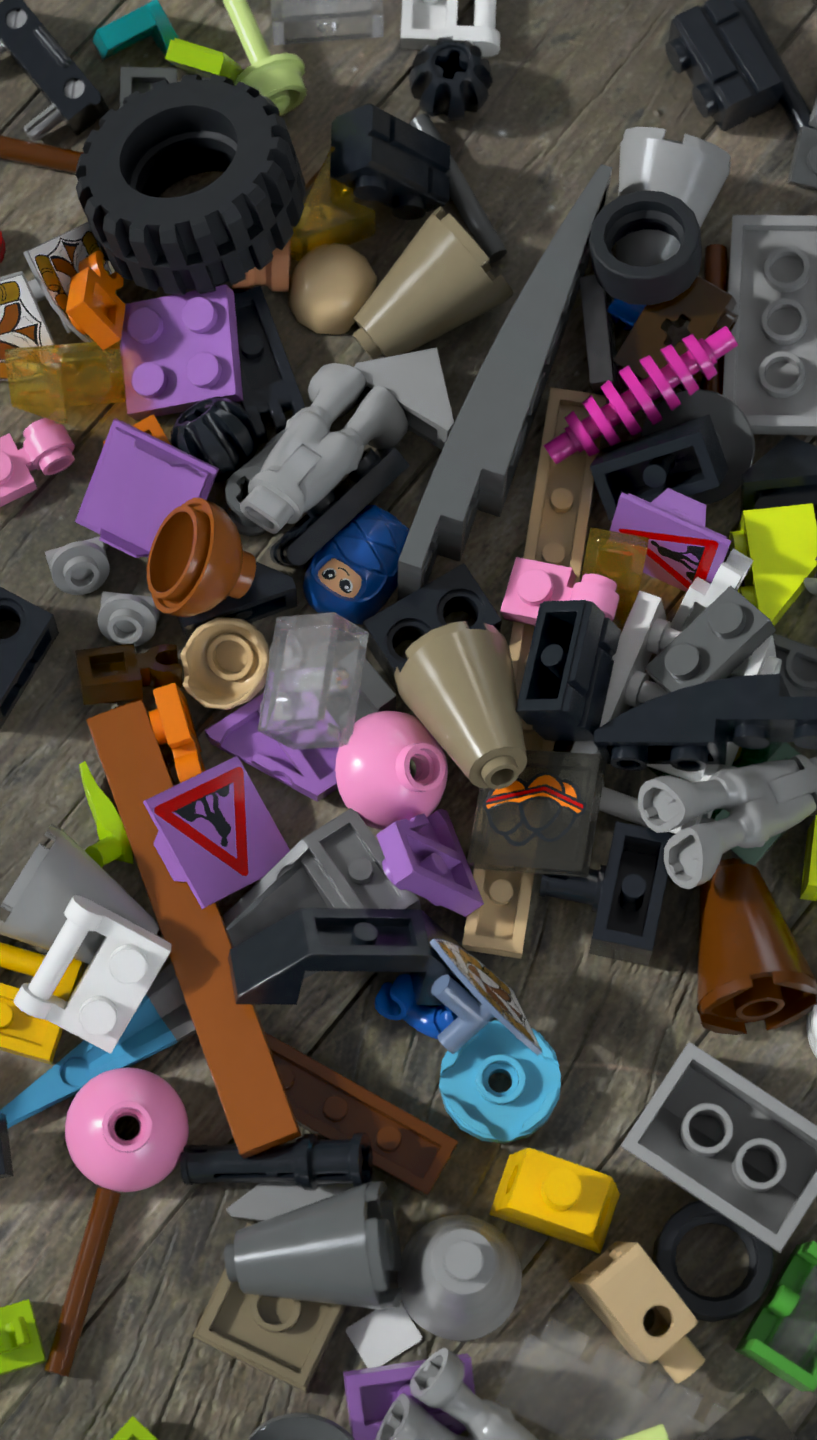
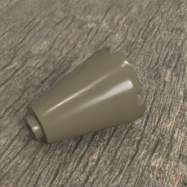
(429, 290)
(467, 700)

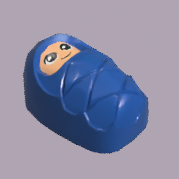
(357, 566)

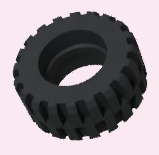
(178, 134)

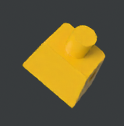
(556, 1198)

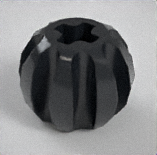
(450, 78)
(217, 434)

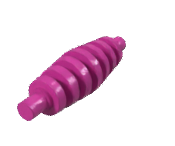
(660, 383)

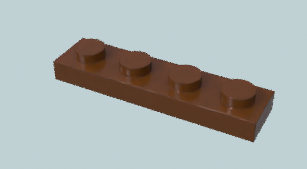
(340, 1108)

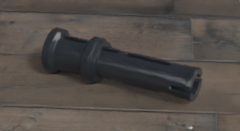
(303, 1162)

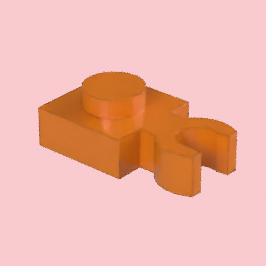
(93, 302)
(175, 726)

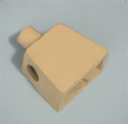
(621, 1289)

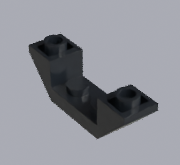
(274, 961)

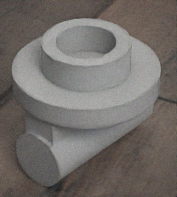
(79, 566)
(127, 618)

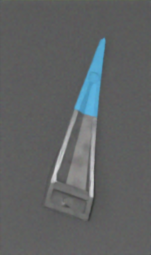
(325, 869)

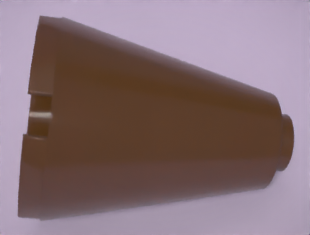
(747, 955)

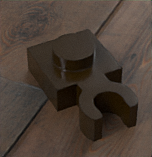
(120, 673)

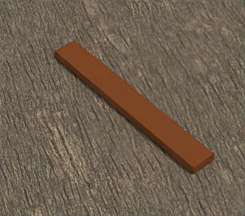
(199, 939)

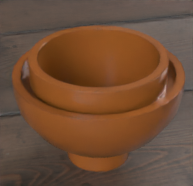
(197, 560)

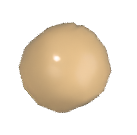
(330, 288)
(225, 663)

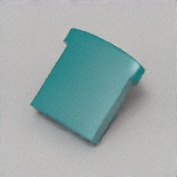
(133, 28)

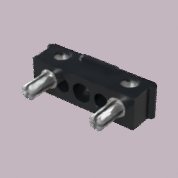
(51, 71)

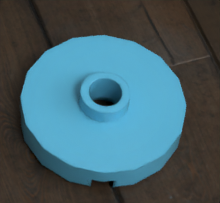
(493, 1114)

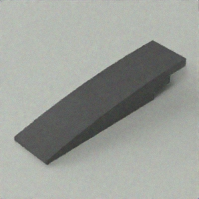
(503, 401)

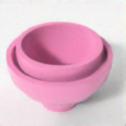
(376, 772)
(119, 1162)

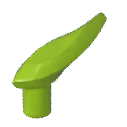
(110, 829)

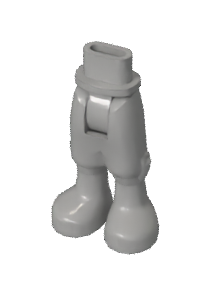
(310, 457)
(761, 804)
(442, 1387)

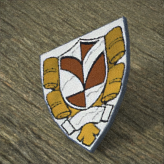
(492, 1000)

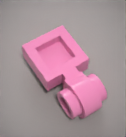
(45, 449)
(539, 581)

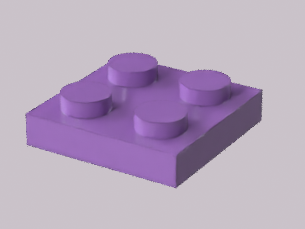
(180, 352)

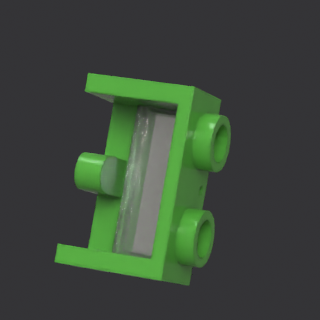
(786, 1324)

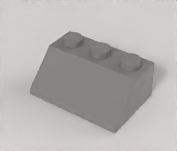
(729, 1146)

